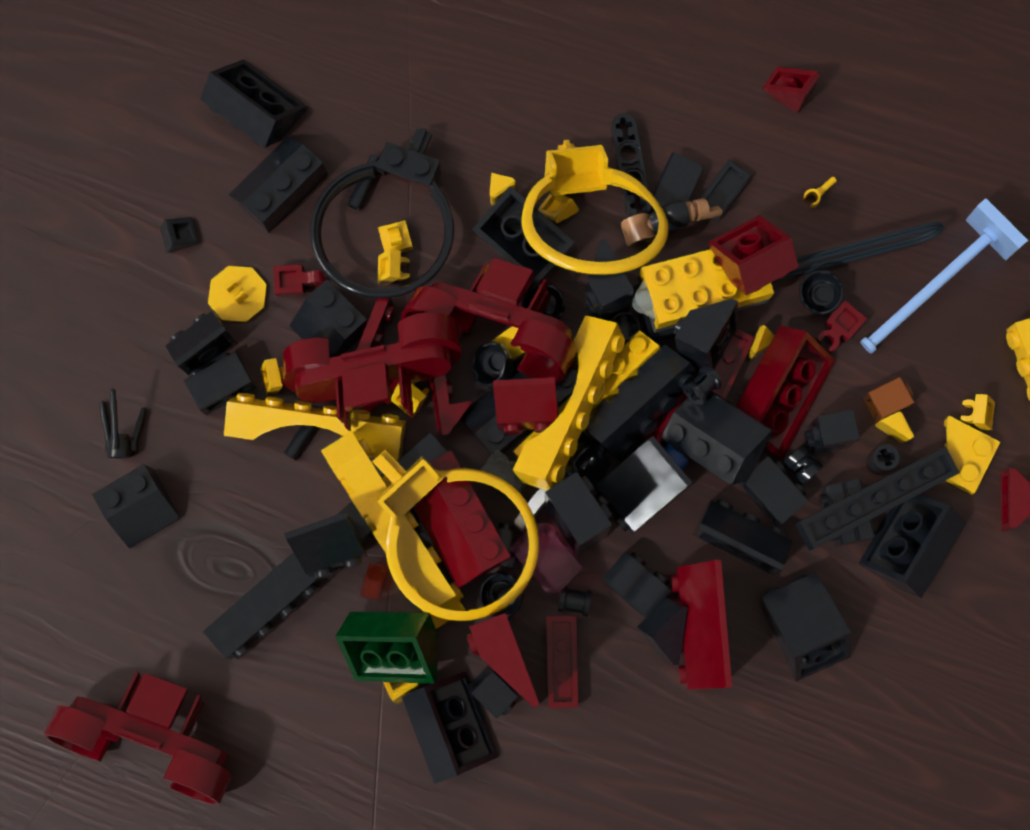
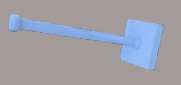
(993, 230)

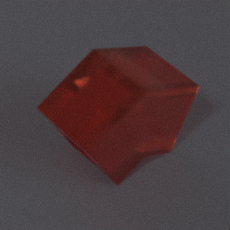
(374, 582)

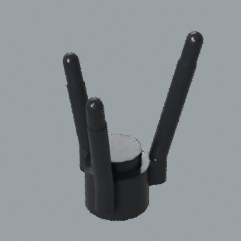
(118, 444)

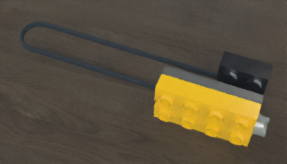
(697, 280)

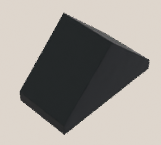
(665, 629)

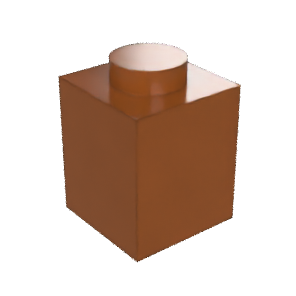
(889, 399)

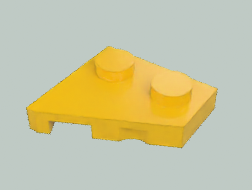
(970, 452)

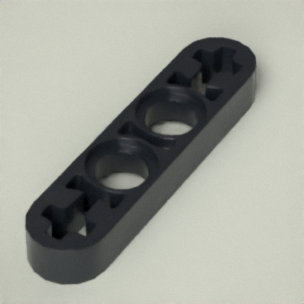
(630, 167)

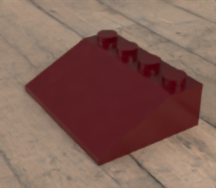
(705, 632)
(499, 649)

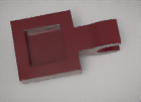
(291, 280)

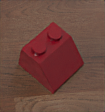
(754, 254)
(525, 404)

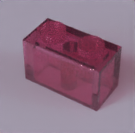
(555, 562)

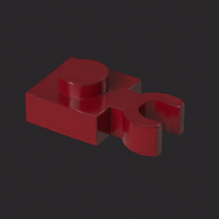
(842, 324)

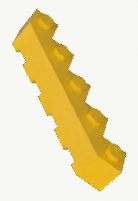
(364, 484)

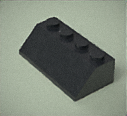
(481, 415)

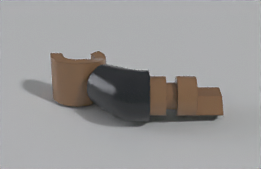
(678, 213)

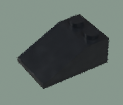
(327, 545)

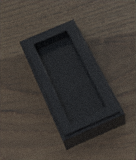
(726, 187)

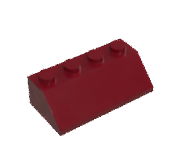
(786, 385)
(460, 527)

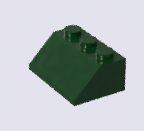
(390, 646)

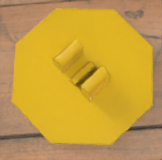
(237, 294)

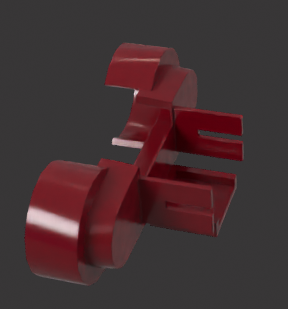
(497, 298)
(361, 377)
(146, 719)

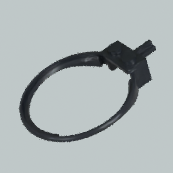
(403, 162)

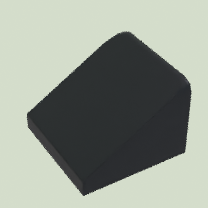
(178, 234)

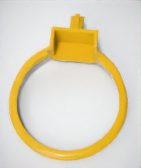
(587, 170)
(409, 488)

